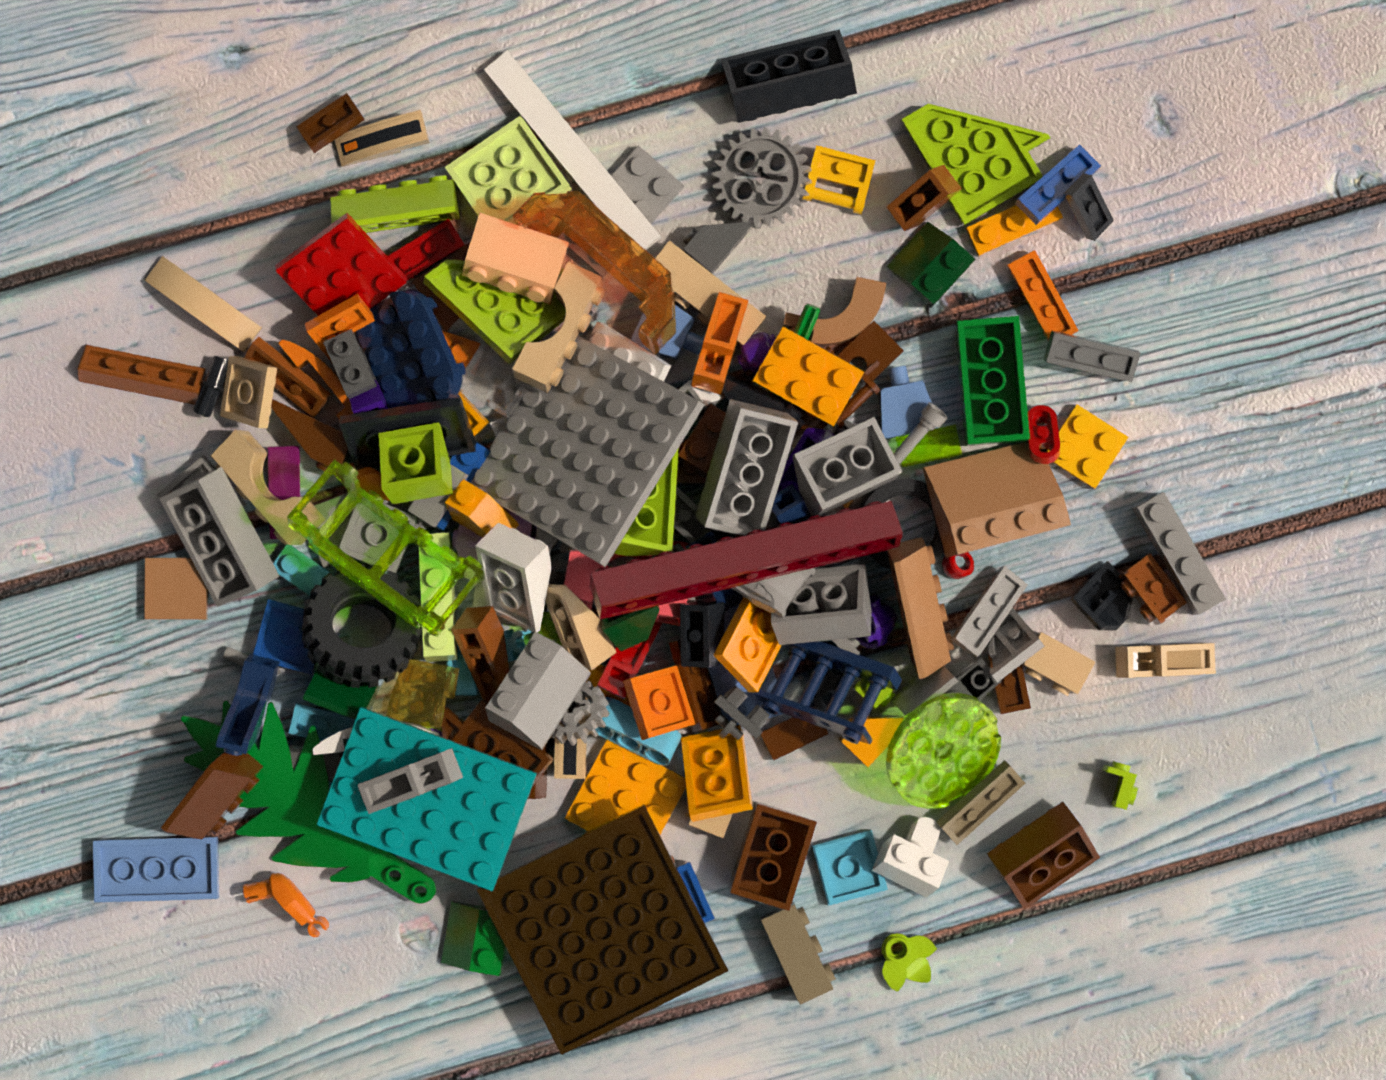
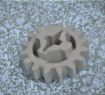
(582, 716)

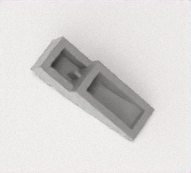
(410, 781)

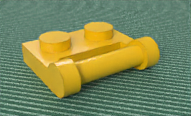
(843, 170)

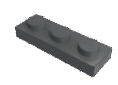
(1091, 356)

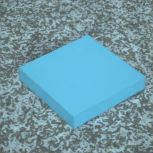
(847, 867)

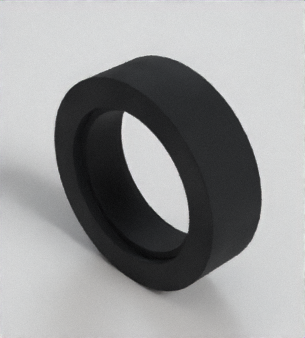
(905, 487)

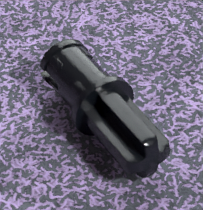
(211, 387)

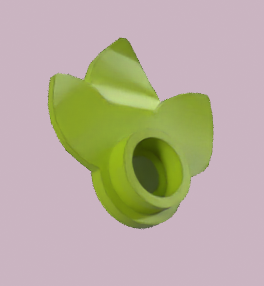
(909, 963)

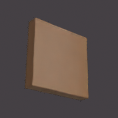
(174, 590)

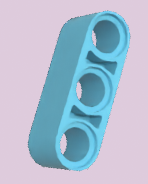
(623, 731)

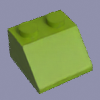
(414, 463)

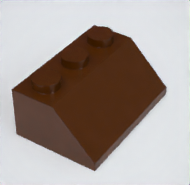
(214, 796)
(1043, 855)
(772, 856)

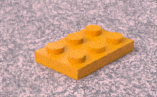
(808, 376)
(748, 645)
(716, 775)

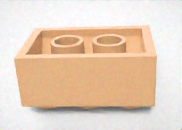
(515, 258)

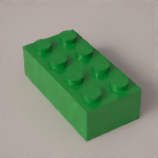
(992, 381)

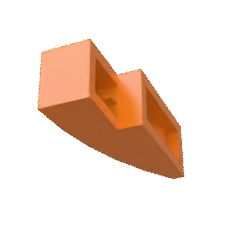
(719, 343)

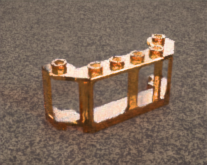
(613, 251)

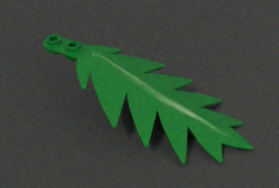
(295, 807)

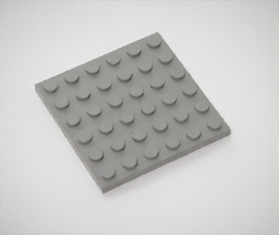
(587, 450)

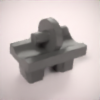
(752, 722)

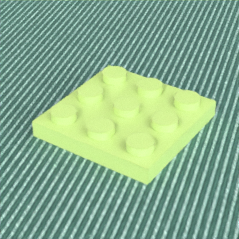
(506, 171)

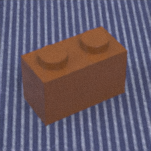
(924, 197)

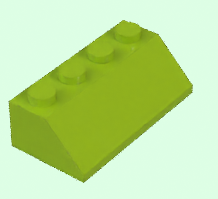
(400, 206)
(654, 525)

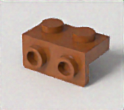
(1152, 590)

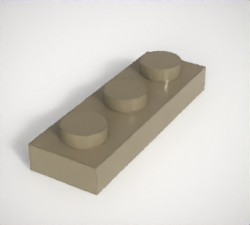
(980, 802)

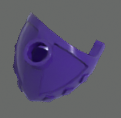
(882, 623)

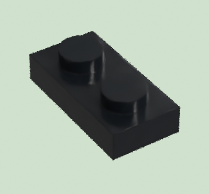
(1088, 206)

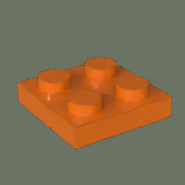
(659, 702)

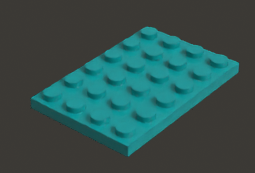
(452, 829)

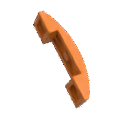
(302, 357)

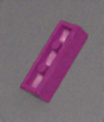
(283, 474)

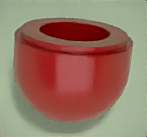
(953, 571)

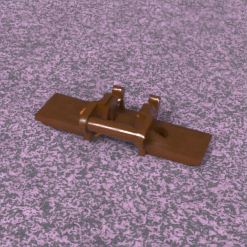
(878, 352)

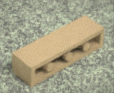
(699, 289)

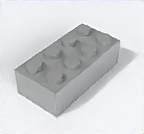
(746, 468)

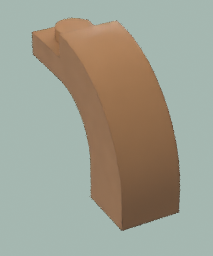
(860, 312)

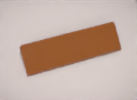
(140, 374)

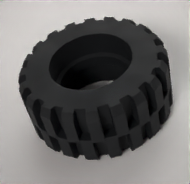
(352, 662)

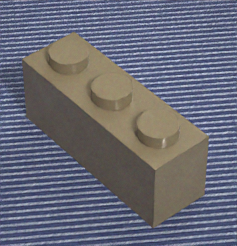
(798, 953)

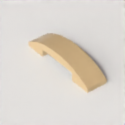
(203, 304)

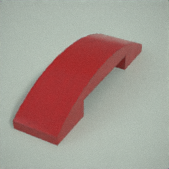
(626, 665)

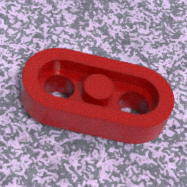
(1045, 436)

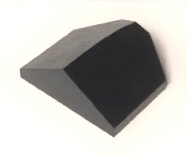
(1103, 599)

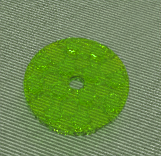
(943, 721)

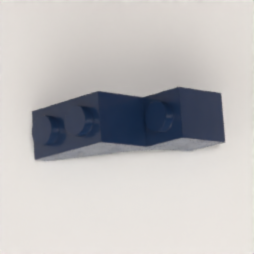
(247, 709)

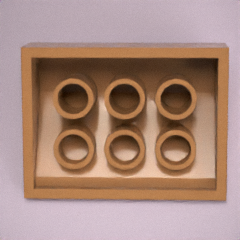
(994, 499)

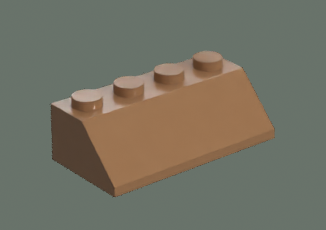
(919, 606)

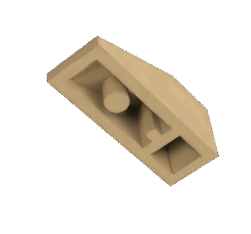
(578, 627)

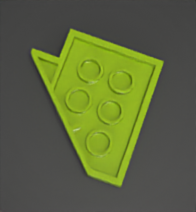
(980, 153)
(497, 316)

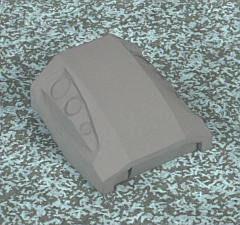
(775, 593)

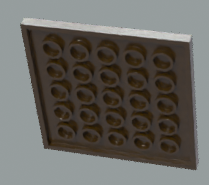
(602, 929)

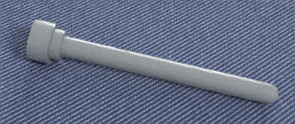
(929, 420)

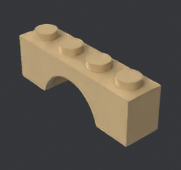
(542, 361)
(243, 463)

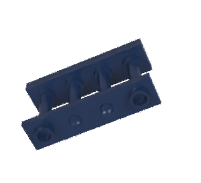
(851, 666)

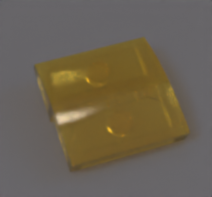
(422, 693)

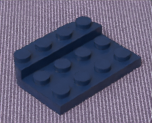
(410, 351)

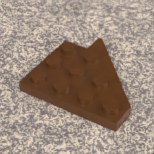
(491, 739)

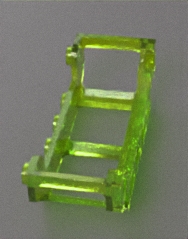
(370, 579)

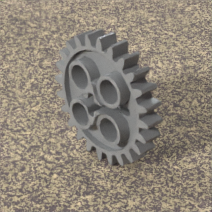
(765, 151)

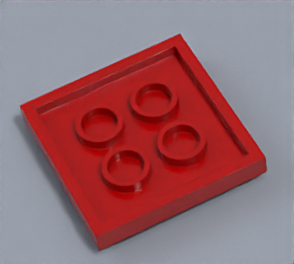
(339, 266)

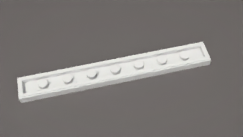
(570, 149)

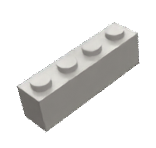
(1179, 553)

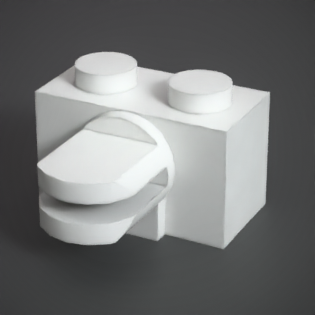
(912, 859)

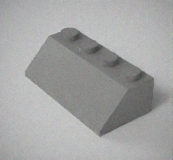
(219, 537)

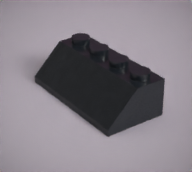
(789, 76)

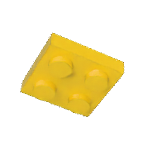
(1088, 446)

